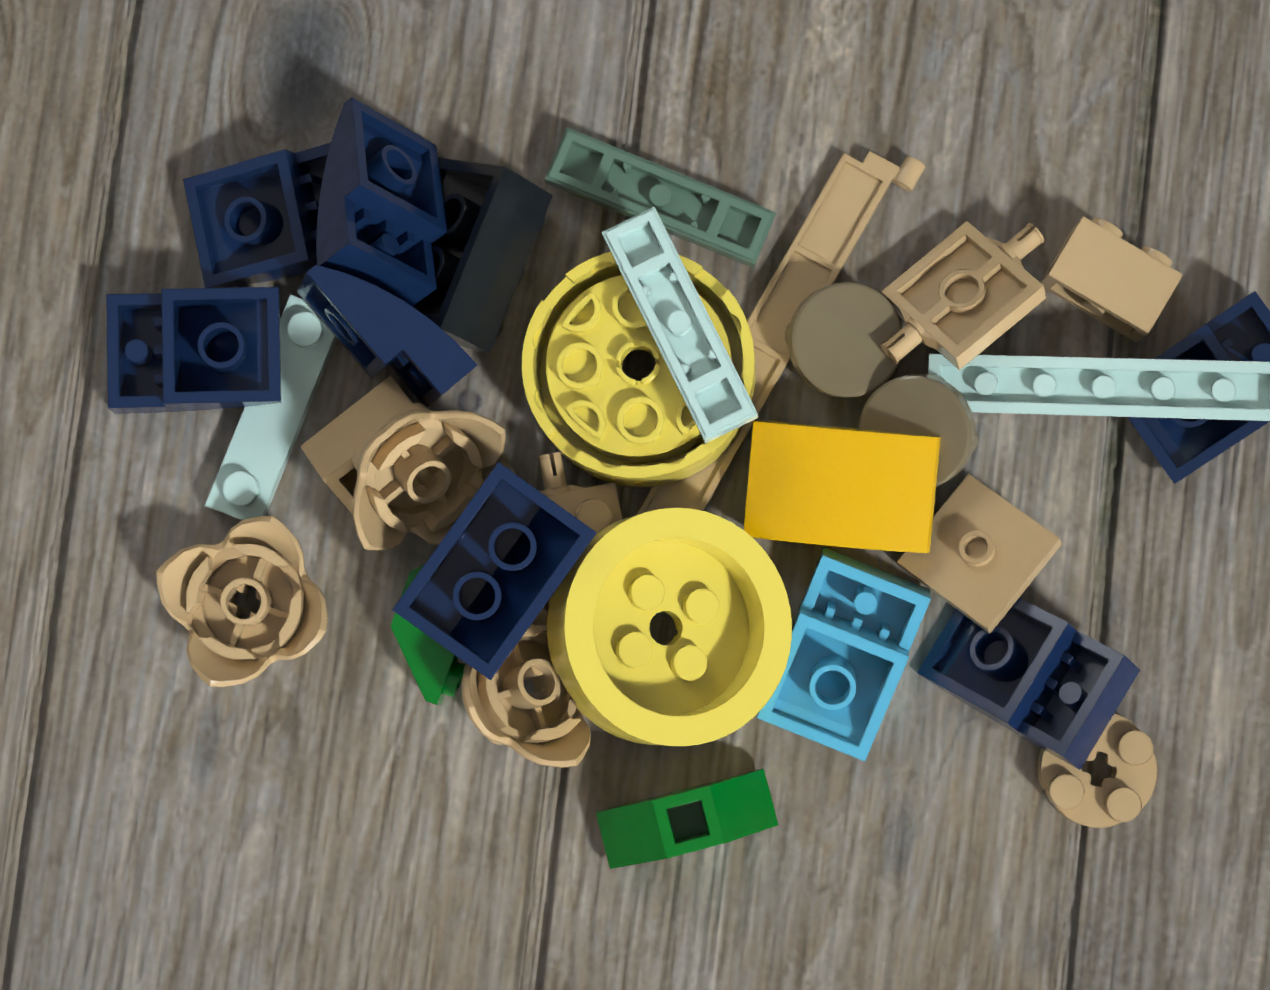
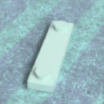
(680, 325)
(271, 430)

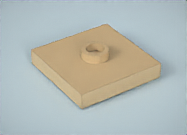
(981, 553)

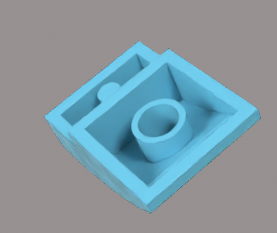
(846, 653)

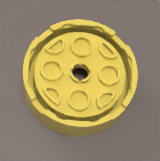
(594, 411)
(727, 617)

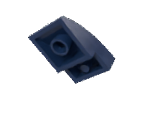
(380, 204)
(257, 217)
(385, 332)
(193, 349)
(1188, 444)
(1033, 677)

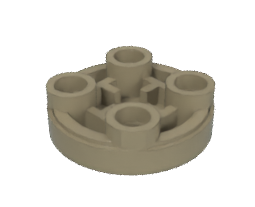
(839, 339)
(928, 408)

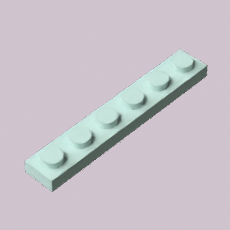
(1111, 386)

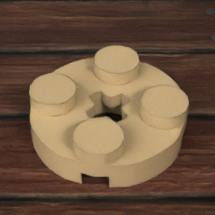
(1117, 797)

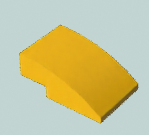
(841, 486)

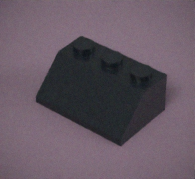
(483, 255)

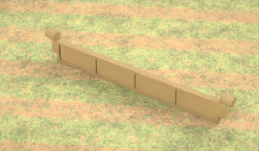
(808, 265)

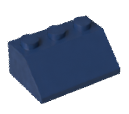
(494, 571)

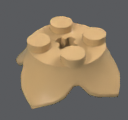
(398, 500)
(201, 590)
(538, 724)

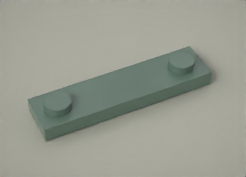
(683, 204)

